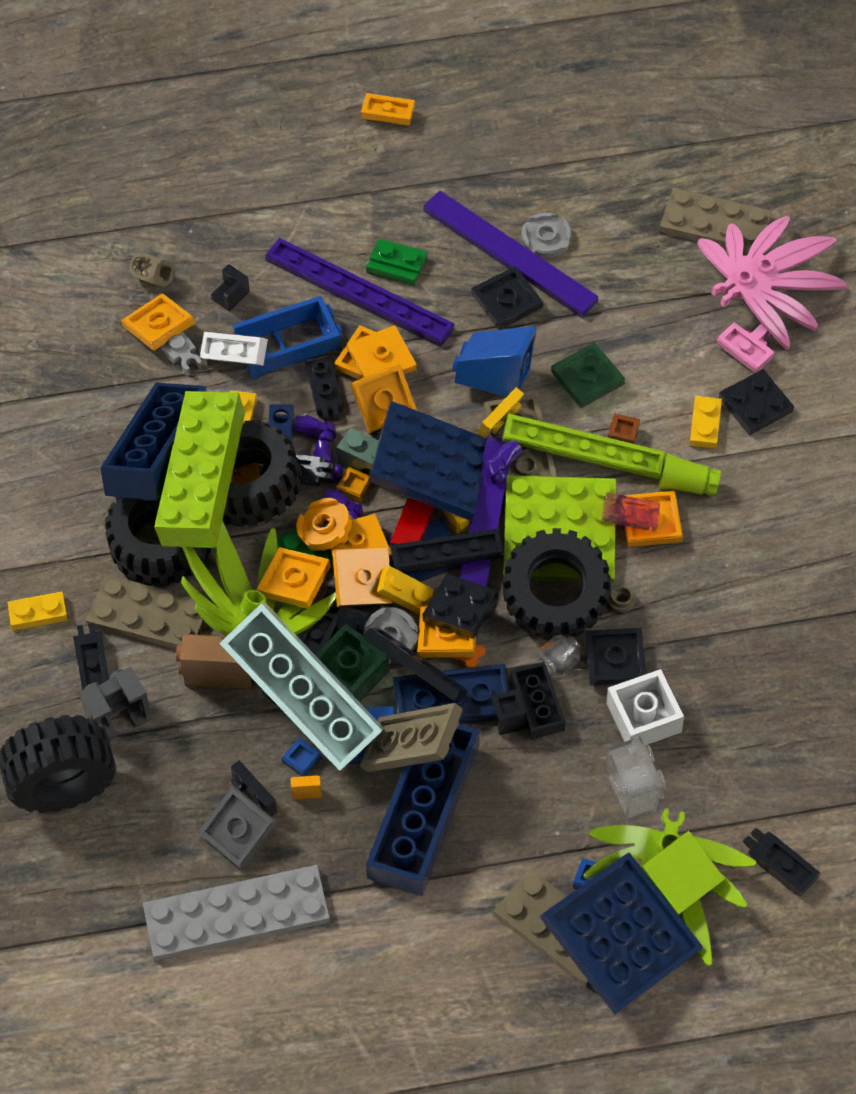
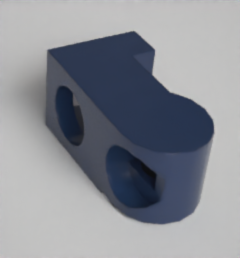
(282, 421)

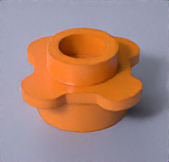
(471, 662)

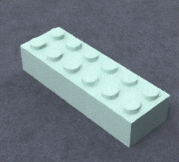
(301, 686)

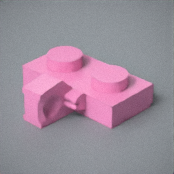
(747, 346)

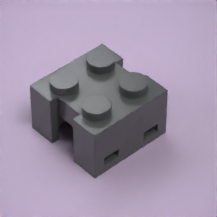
(117, 694)

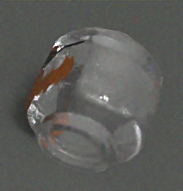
(560, 654)

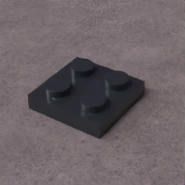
(507, 297)
(756, 402)
(460, 606)
(614, 655)

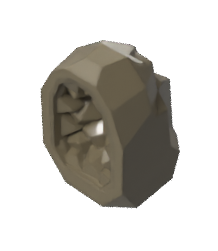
(152, 269)

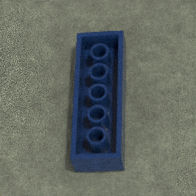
(143, 451)
(421, 816)

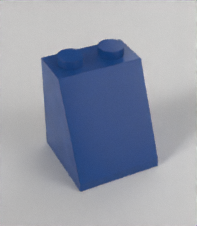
(496, 360)

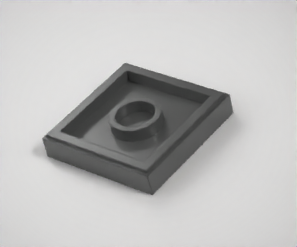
(237, 827)

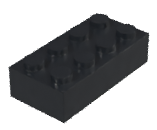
(539, 700)

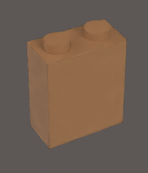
(208, 664)

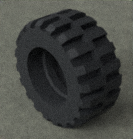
(272, 491)
(561, 549)
(140, 559)
(57, 764)

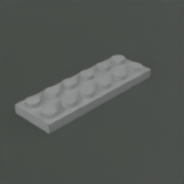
(235, 912)

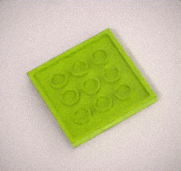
(562, 503)

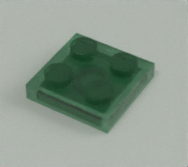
(587, 375)

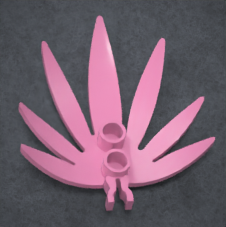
(755, 275)

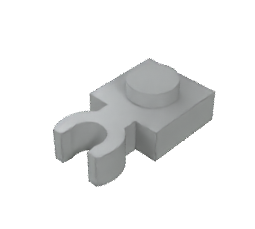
(182, 350)

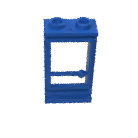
(289, 317)

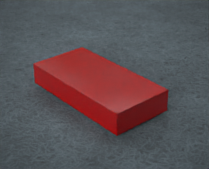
(412, 522)

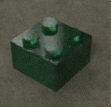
(354, 661)

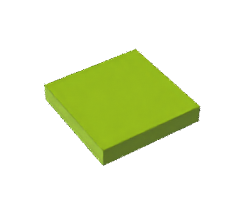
(683, 872)

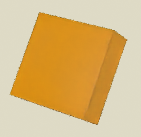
(354, 484)
(306, 787)

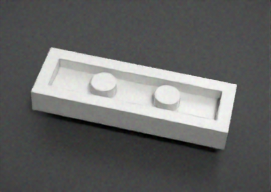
(233, 348)

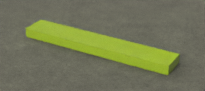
(584, 446)

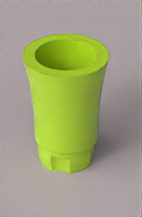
(688, 476)

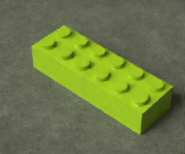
(200, 469)

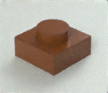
(624, 428)

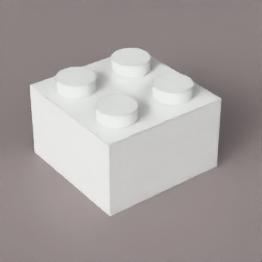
(645, 708)

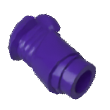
(314, 428)
(324, 450)
(504, 456)
(355, 510)

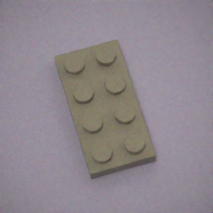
(708, 217)
(531, 461)
(144, 612)
(412, 738)
(522, 914)

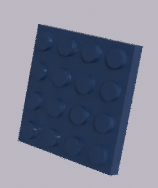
(429, 460)
(621, 932)

